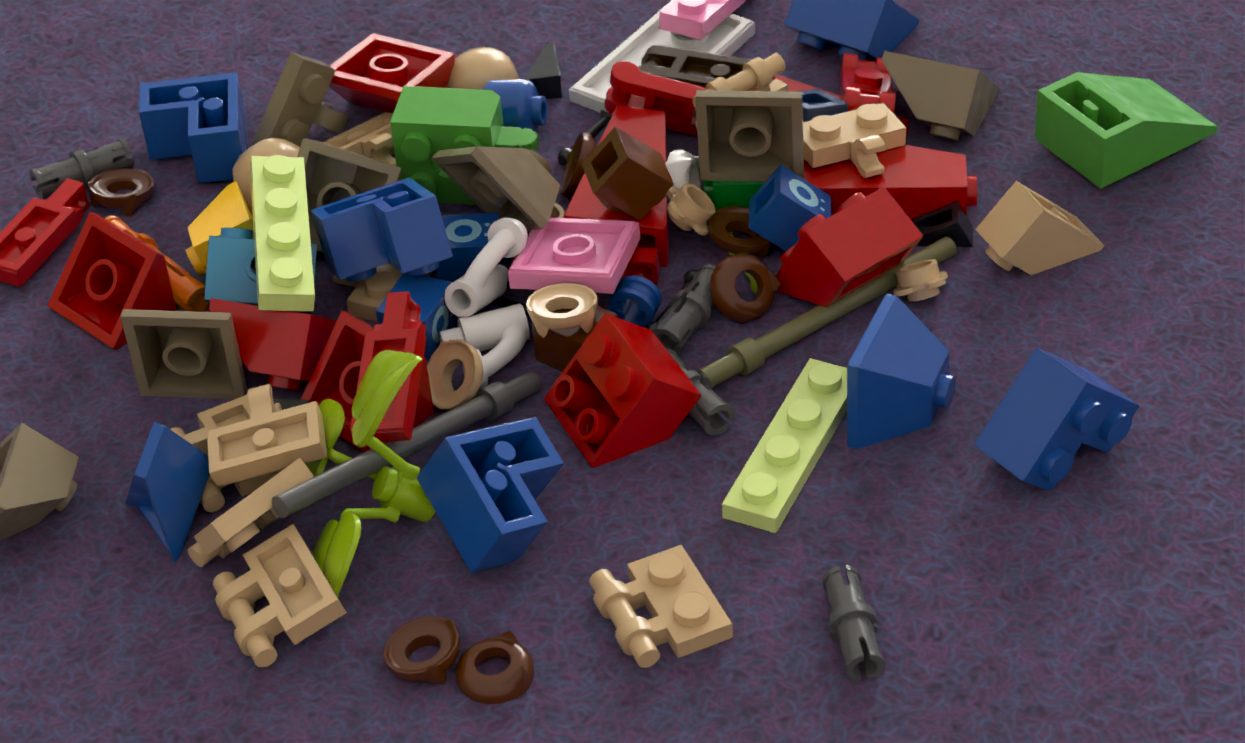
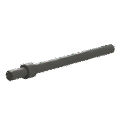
(489, 403)

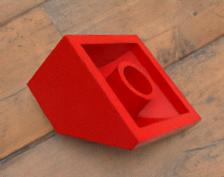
(277, 342)

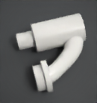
(485, 277)
(499, 329)

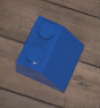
(851, 25)

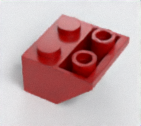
(847, 249)
(620, 392)

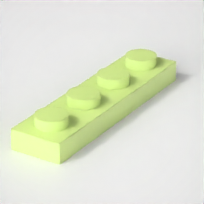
(281, 234)
(789, 448)

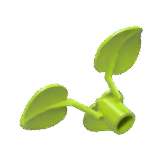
(393, 487)

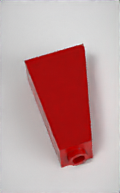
(650, 129)
(913, 176)

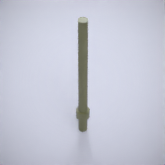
(751, 354)

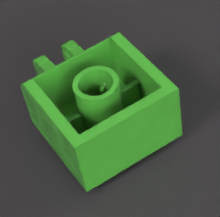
(444, 120)

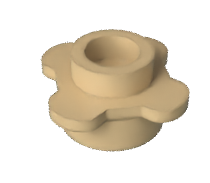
(690, 208)
(919, 280)

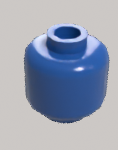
(520, 103)

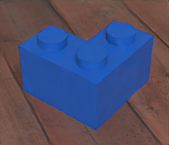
(196, 119)
(382, 227)
(1049, 417)
(488, 490)

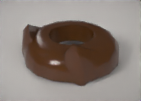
(574, 170)
(104, 185)
(736, 219)
(724, 291)
(418, 634)
(500, 687)

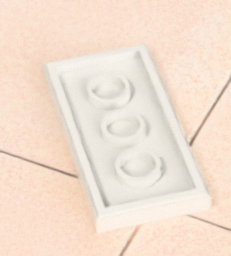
(722, 40)

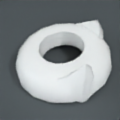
(684, 168)

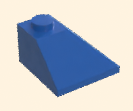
(895, 377)

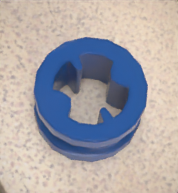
(640, 290)

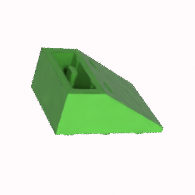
(1114, 124)

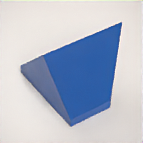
(169, 486)

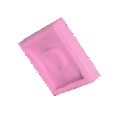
(576, 252)

